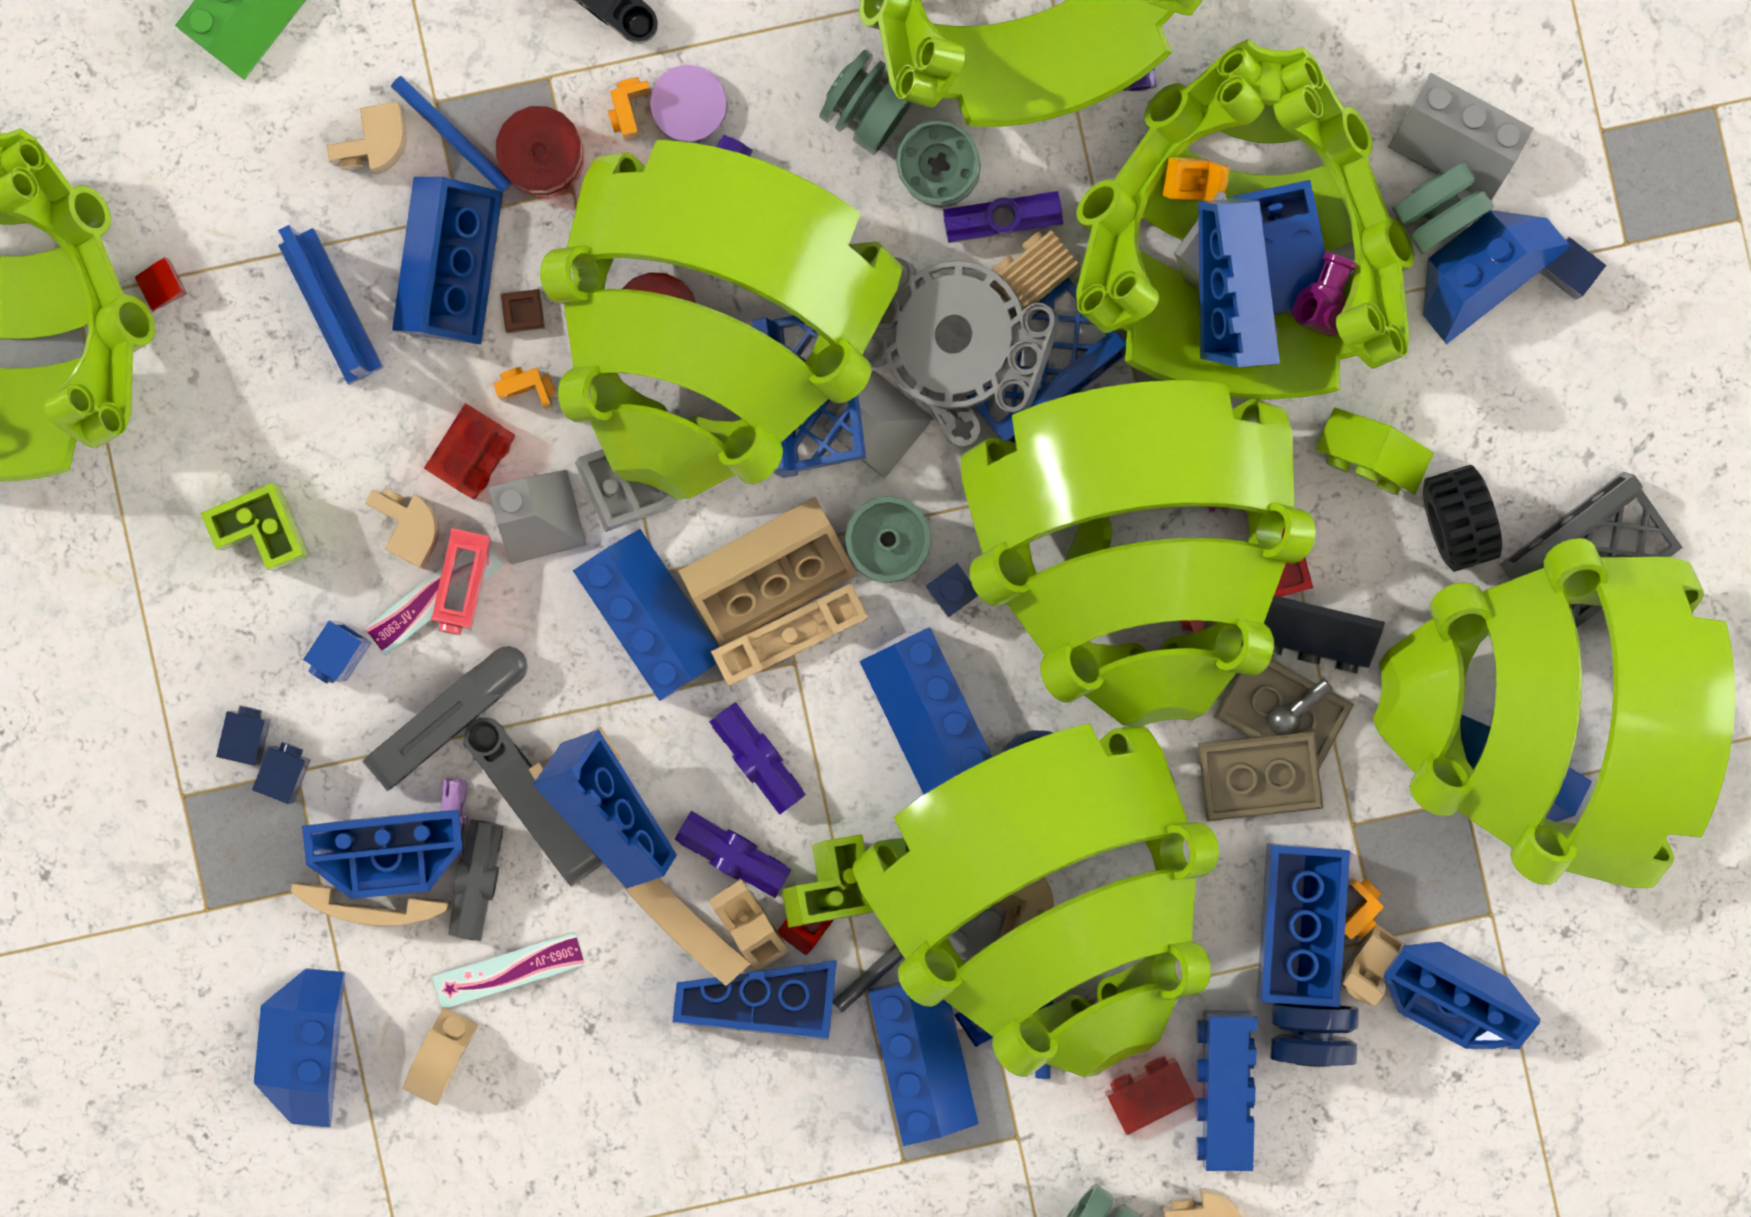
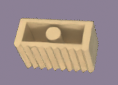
(1037, 270)

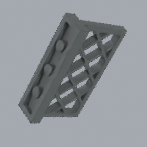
(1581, 523)

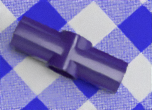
(1028, 211)
(757, 758)
(733, 854)

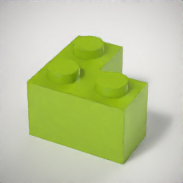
(1374, 451)
(260, 516)
(836, 892)

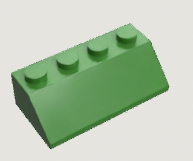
(237, 30)

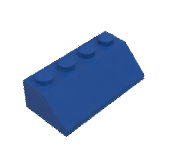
(447, 260)
(648, 614)
(925, 709)
(1303, 925)
(922, 1065)

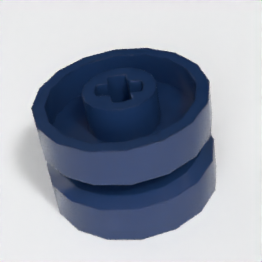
(1314, 1038)

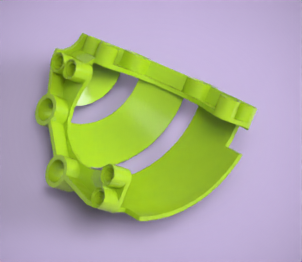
(1026, 65)
(1257, 99)
(738, 224)
(52, 294)
(1120, 455)
(1665, 728)
(1013, 826)

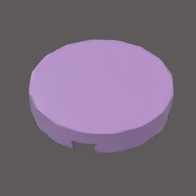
(688, 103)

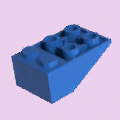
(1291, 240)

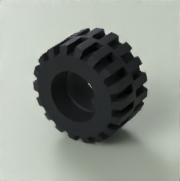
(1462, 518)

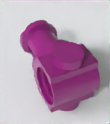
(1323, 301)

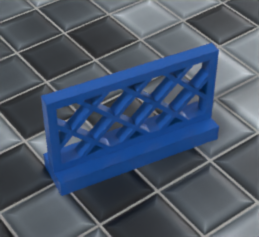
(329, 303)
(1073, 378)
(790, 463)

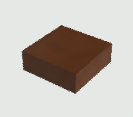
(522, 311)

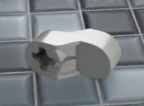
(962, 428)

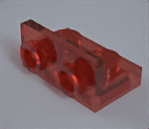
(470, 452)
(1149, 1094)

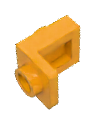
(622, 116)
(1194, 179)
(517, 382)
(1360, 919)

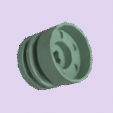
(865, 101)
(929, 143)

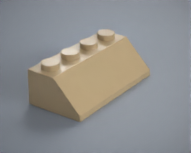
(767, 572)

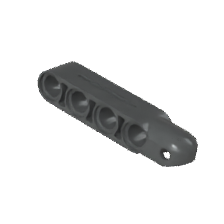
(446, 716)
(511, 776)

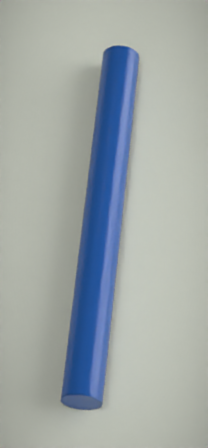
(451, 134)

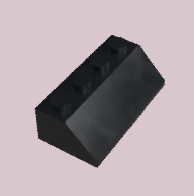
(1323, 633)

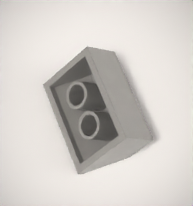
(1455, 127)

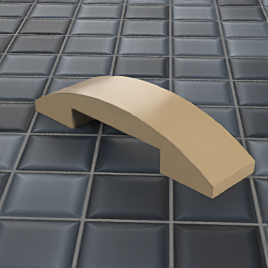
(789, 634)
(322, 898)

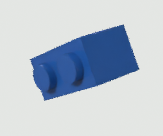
(336, 652)

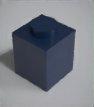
(1574, 270)
(952, 590)
(243, 736)
(282, 773)

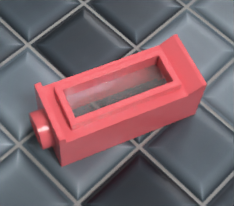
(461, 581)

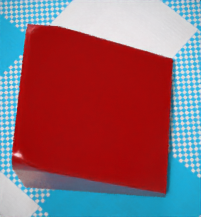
(160, 284)
(805, 936)

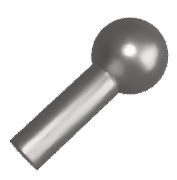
(1287, 718)

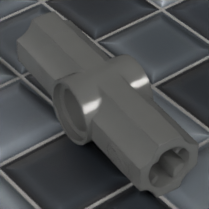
(476, 880)

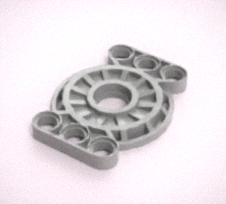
(994, 341)

